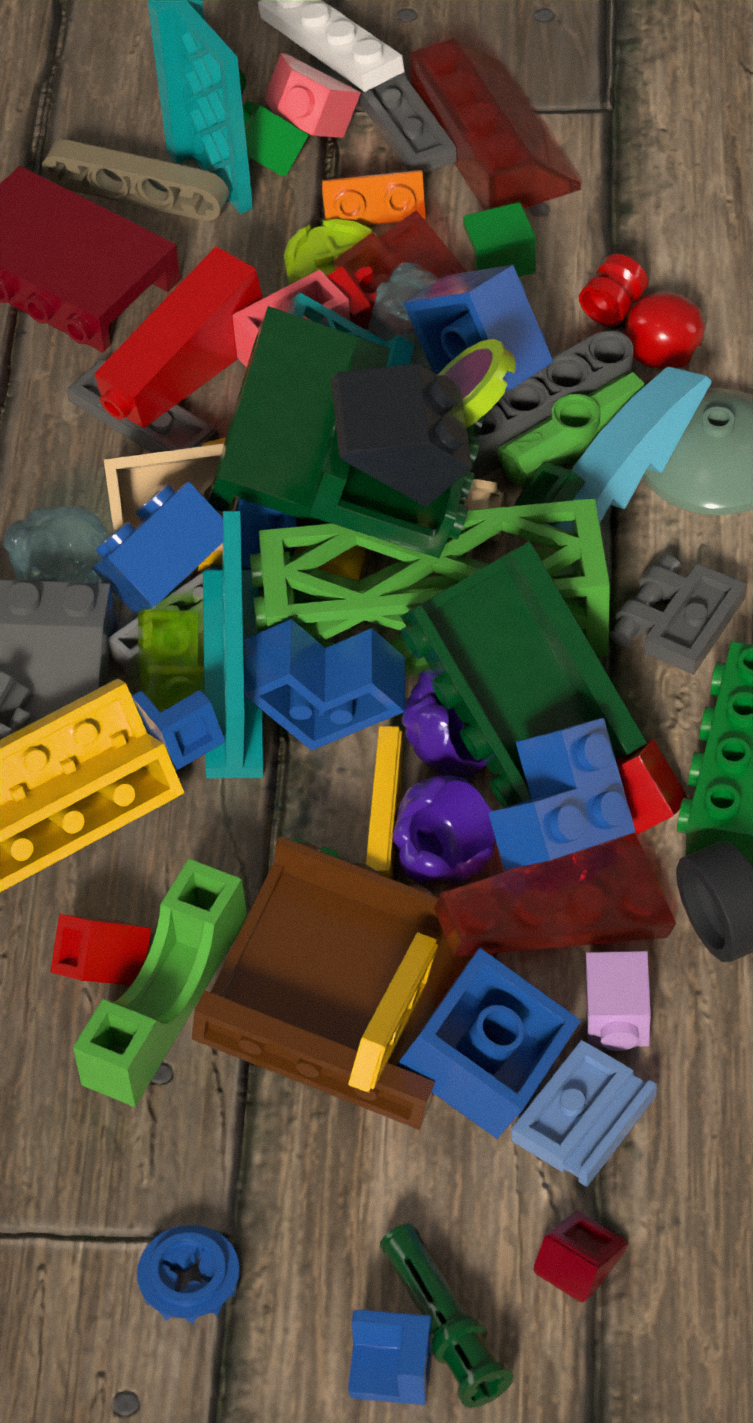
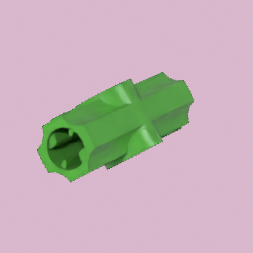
(568, 431)

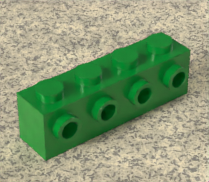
(725, 770)

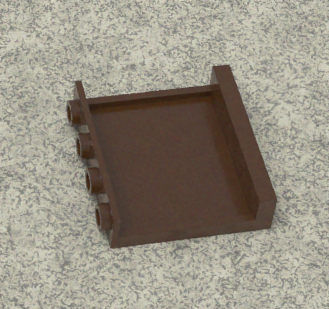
(315, 973)

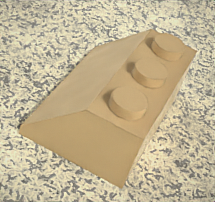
(138, 477)

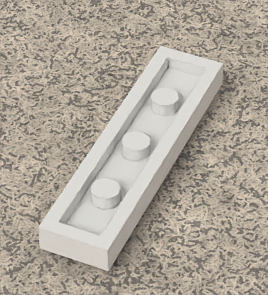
(334, 40)

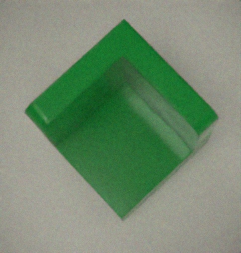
(271, 139)
(502, 239)

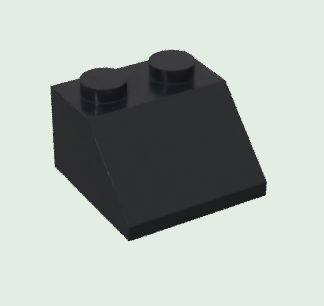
(402, 428)

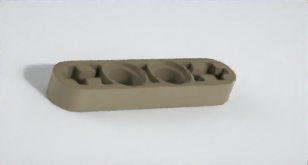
(190, 190)

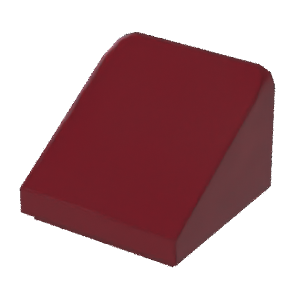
(578, 1255)

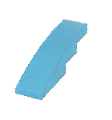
(638, 439)

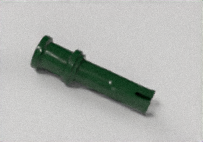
(456, 1336)

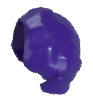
(436, 732)
(443, 831)

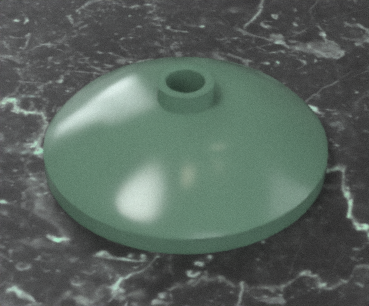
(713, 458)

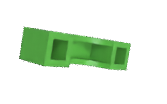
(134, 1034)

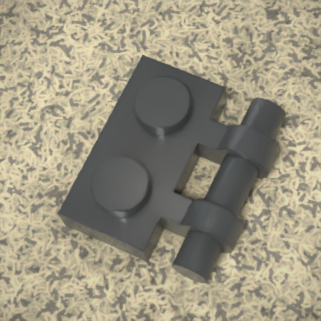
(692, 620)

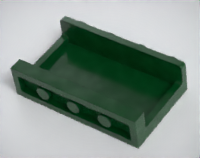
(283, 415)
(373, 508)
(514, 666)

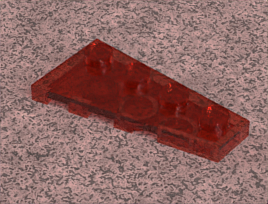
(563, 902)

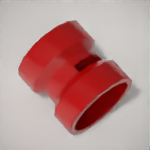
(613, 290)

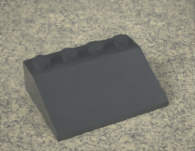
(56, 640)

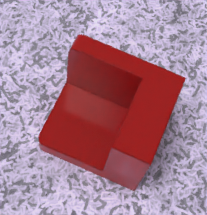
(649, 786)
(99, 949)

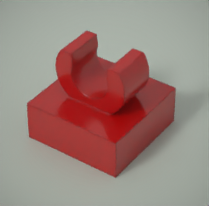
(359, 302)

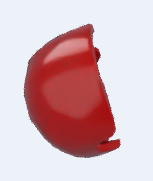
(665, 330)

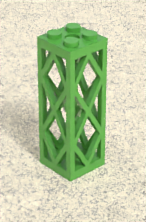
(332, 603)

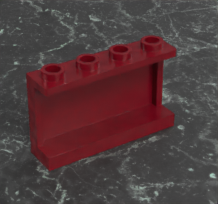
(75, 259)

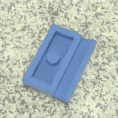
(583, 1113)

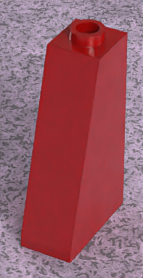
(179, 342)

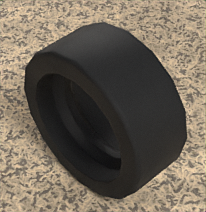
(719, 899)

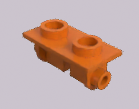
(374, 197)

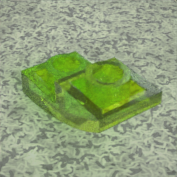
(169, 656)

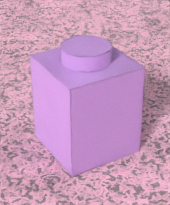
(617, 1000)

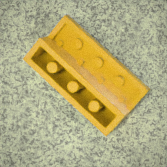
(77, 780)

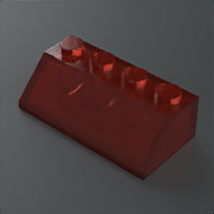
(495, 132)

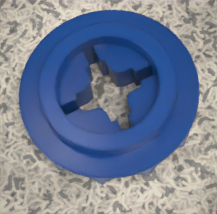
(178, 1250)

